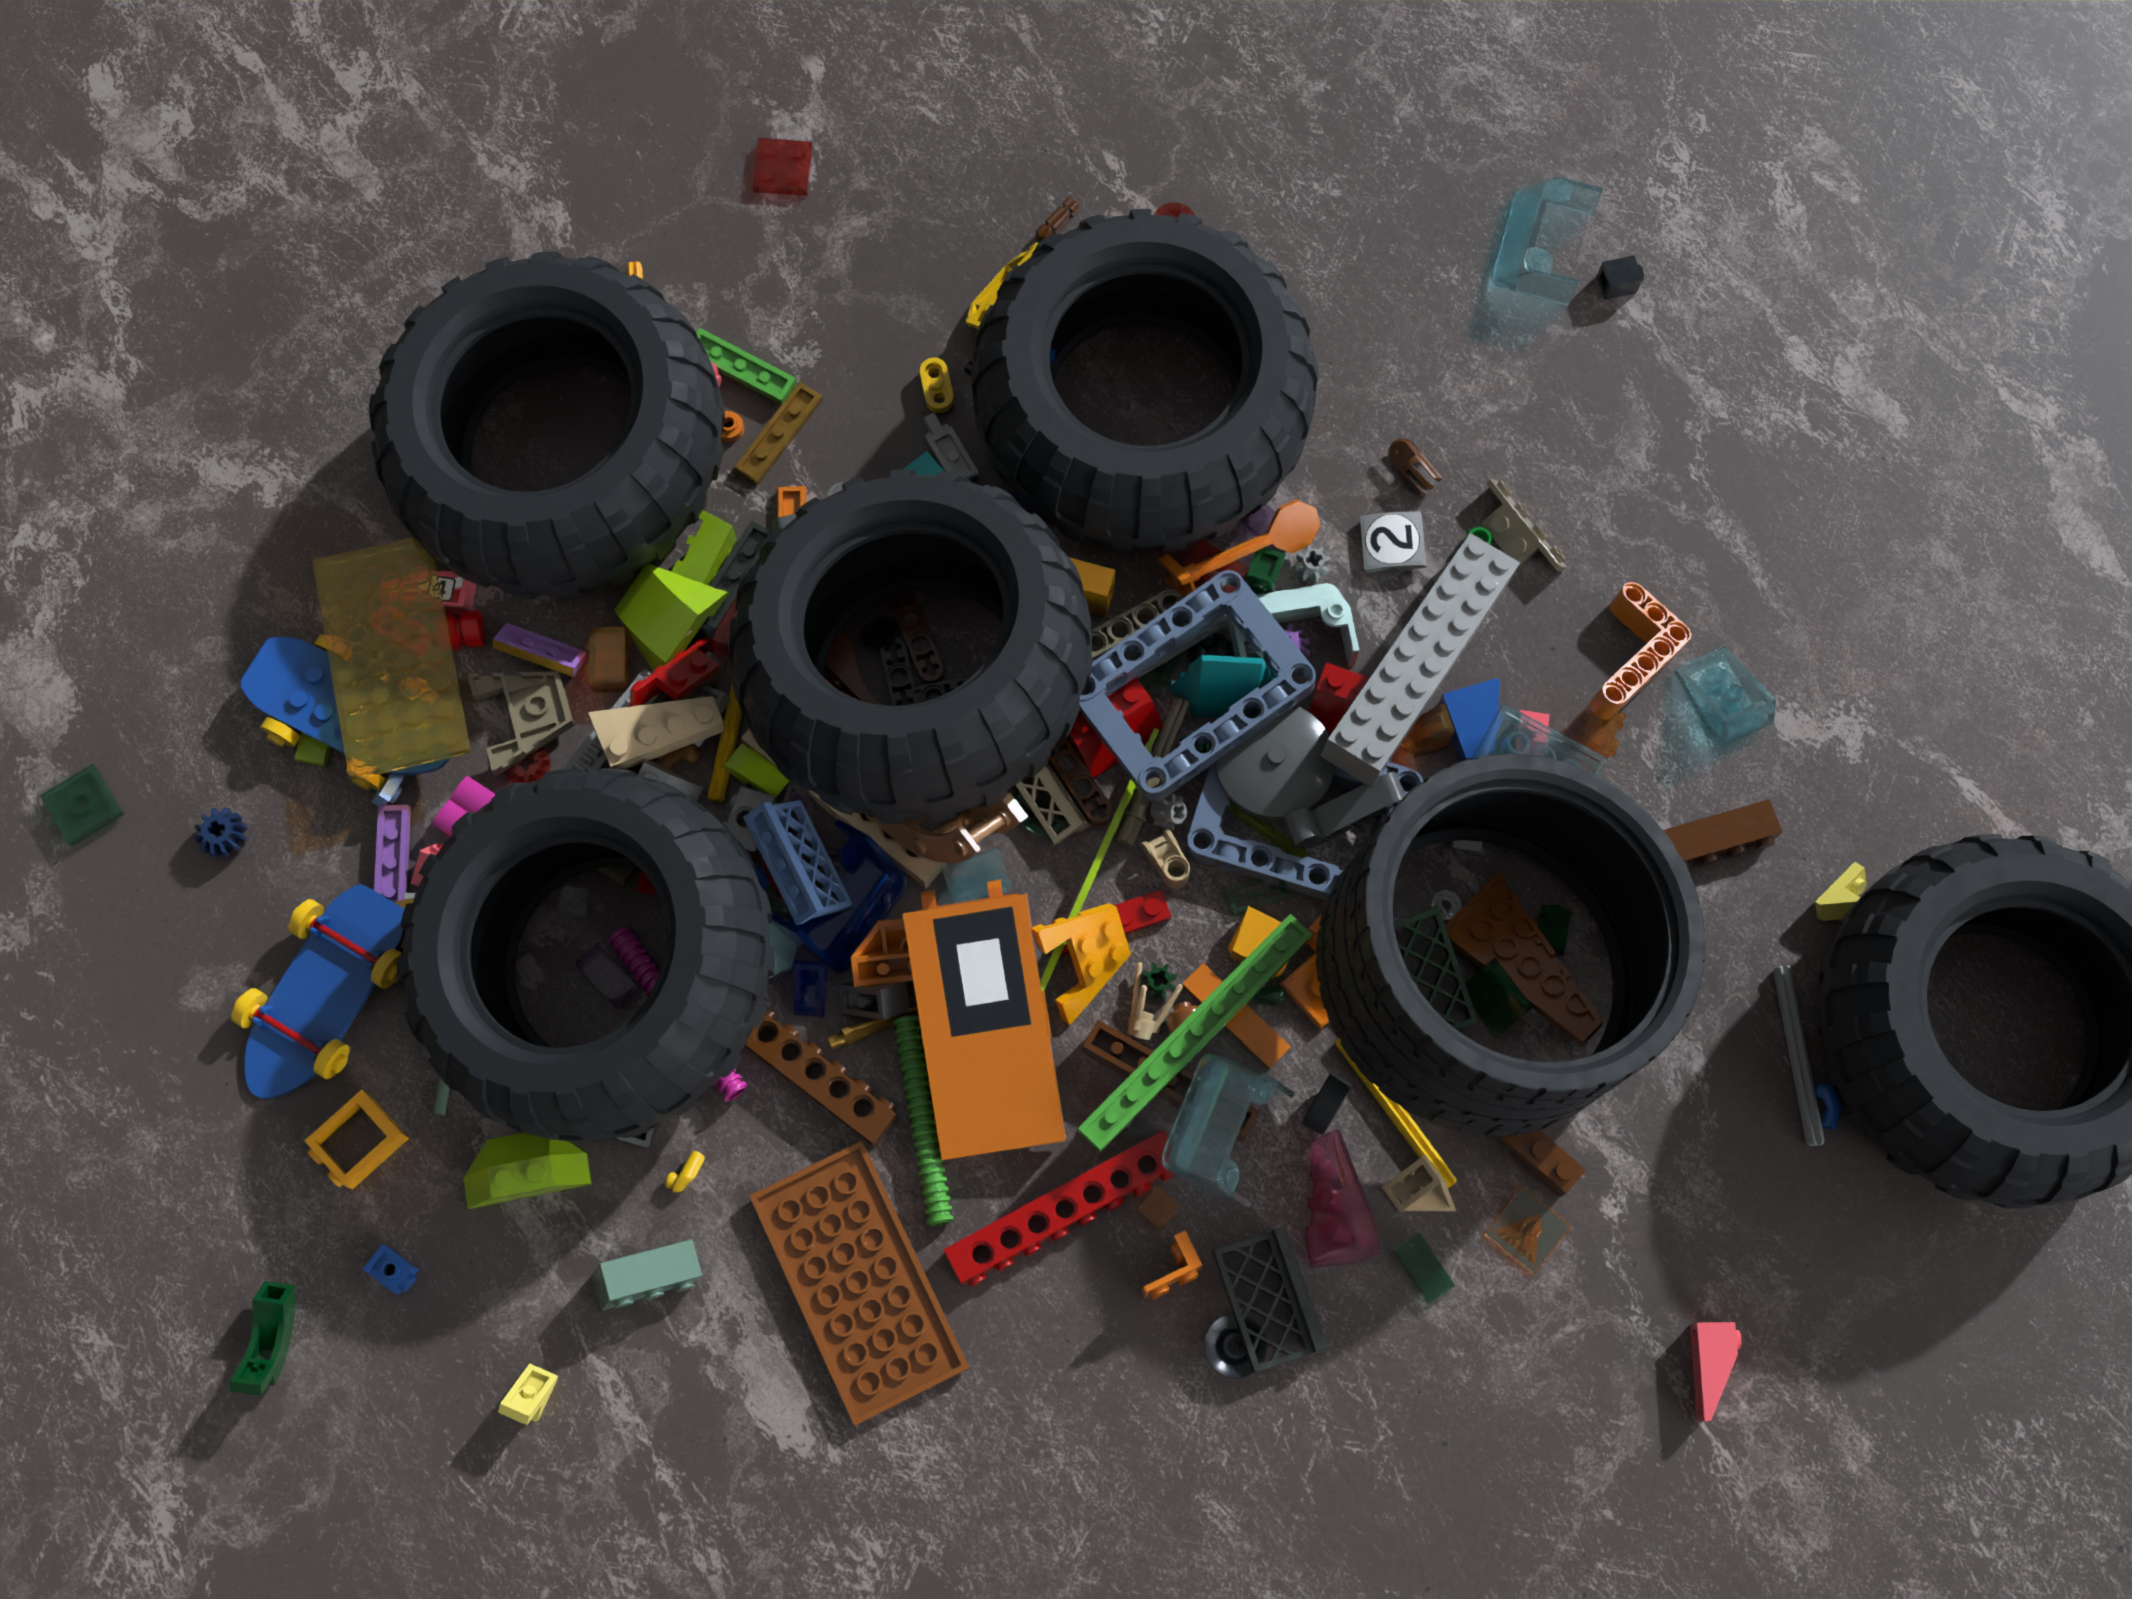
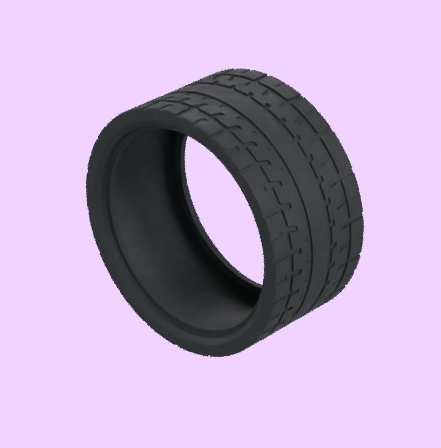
(1612, 861)

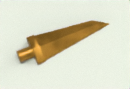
(855, 1033)

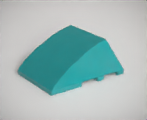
(1219, 682)

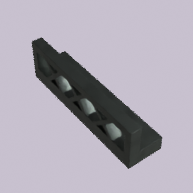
(738, 562)

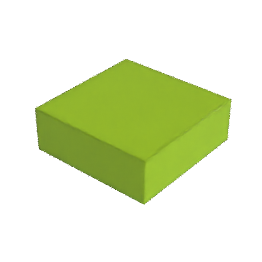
(312, 751)

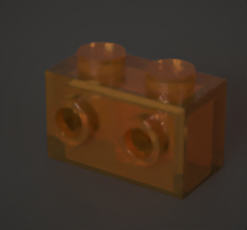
(1600, 733)

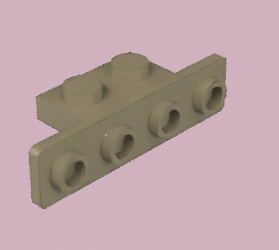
(1515, 532)

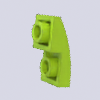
(753, 768)

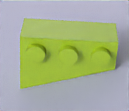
(707, 550)

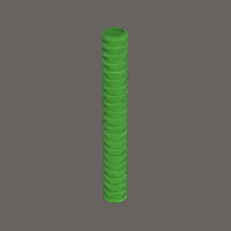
(923, 1121)

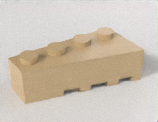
(653, 730)

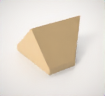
(1419, 1189)

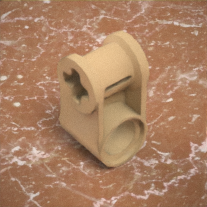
(1166, 854)

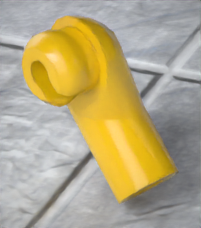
(687, 1174)

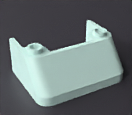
(1302, 603)

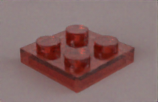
(783, 166)

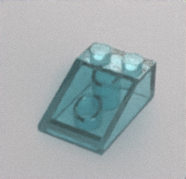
(1726, 696)

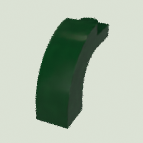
(269, 1340)

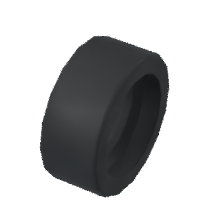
(1326, 1104)

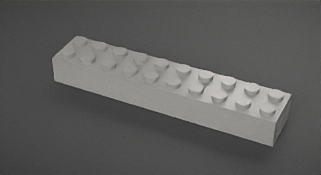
(1419, 660)

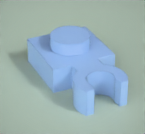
(389, 791)

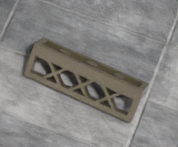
(1059, 796)

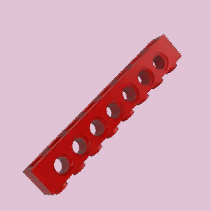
(961, 1253)

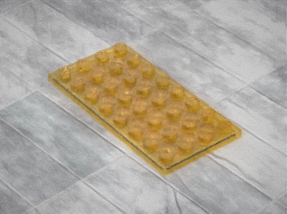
(390, 658)

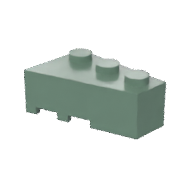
(646, 1275)

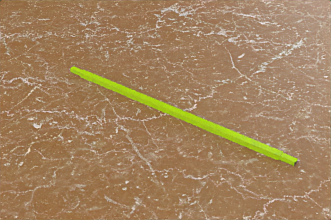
(1095, 866)

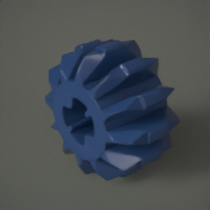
(211, 828)

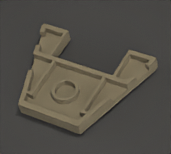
(536, 710)

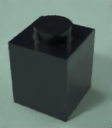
(1620, 277)

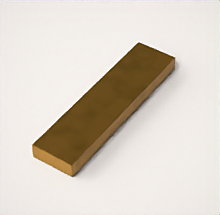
(778, 433)

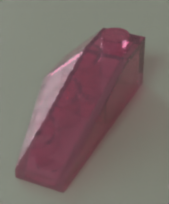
(1341, 1218)

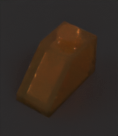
(1429, 732)

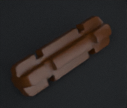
(1057, 219)

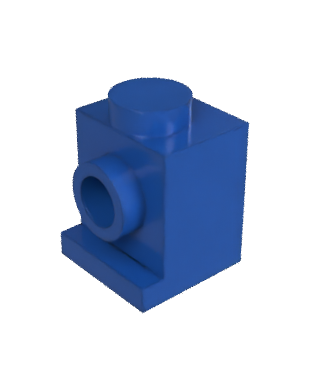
(404, 1270)

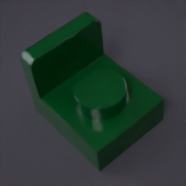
(1264, 570)

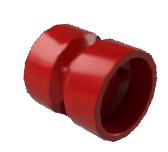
(466, 629)

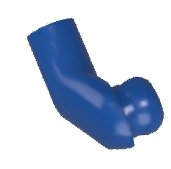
(1833, 1105)

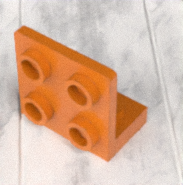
(1184, 1254)

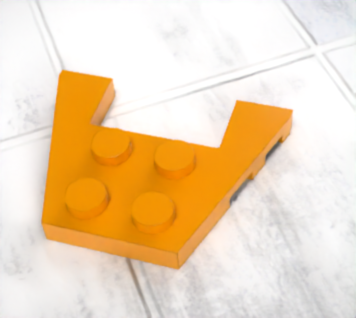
(1096, 949)

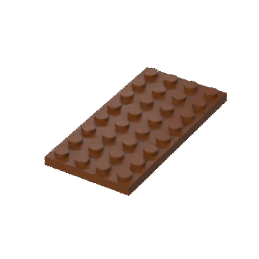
(859, 1283)

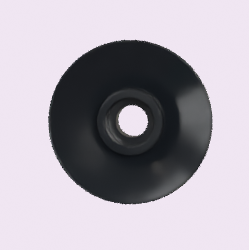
(1217, 1351)

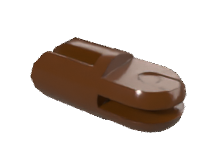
(1409, 460)

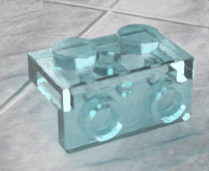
(969, 878)

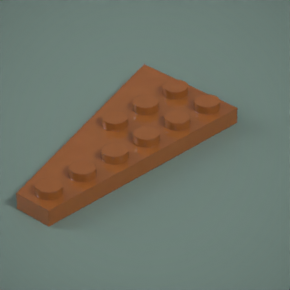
(1499, 928)

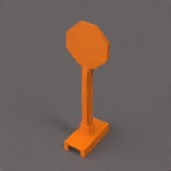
(1290, 530)

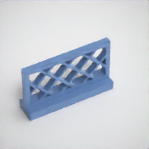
(786, 862)

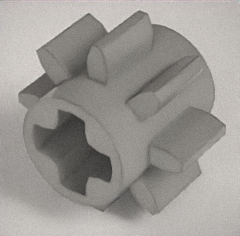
(1317, 558)
(1168, 811)

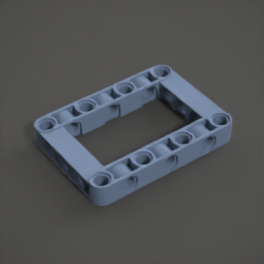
(1161, 638)
(1236, 854)

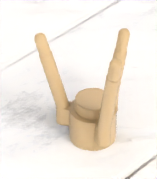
(1141, 1022)

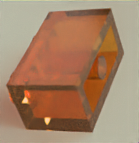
(608, 659)

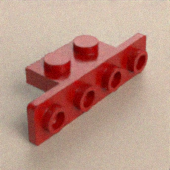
(678, 676)

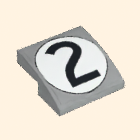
(1393, 541)

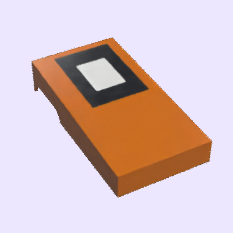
(984, 1024)

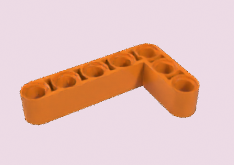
(1663, 637)

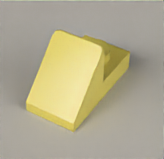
(1842, 894)
(528, 1395)

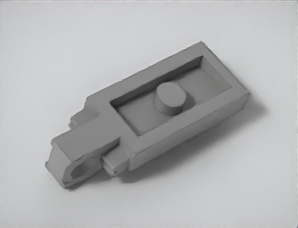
(948, 448)

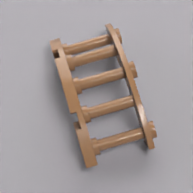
(951, 845)

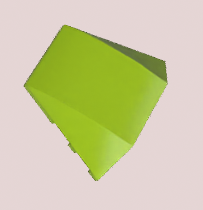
(666, 612)

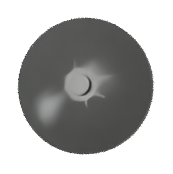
(1278, 766)

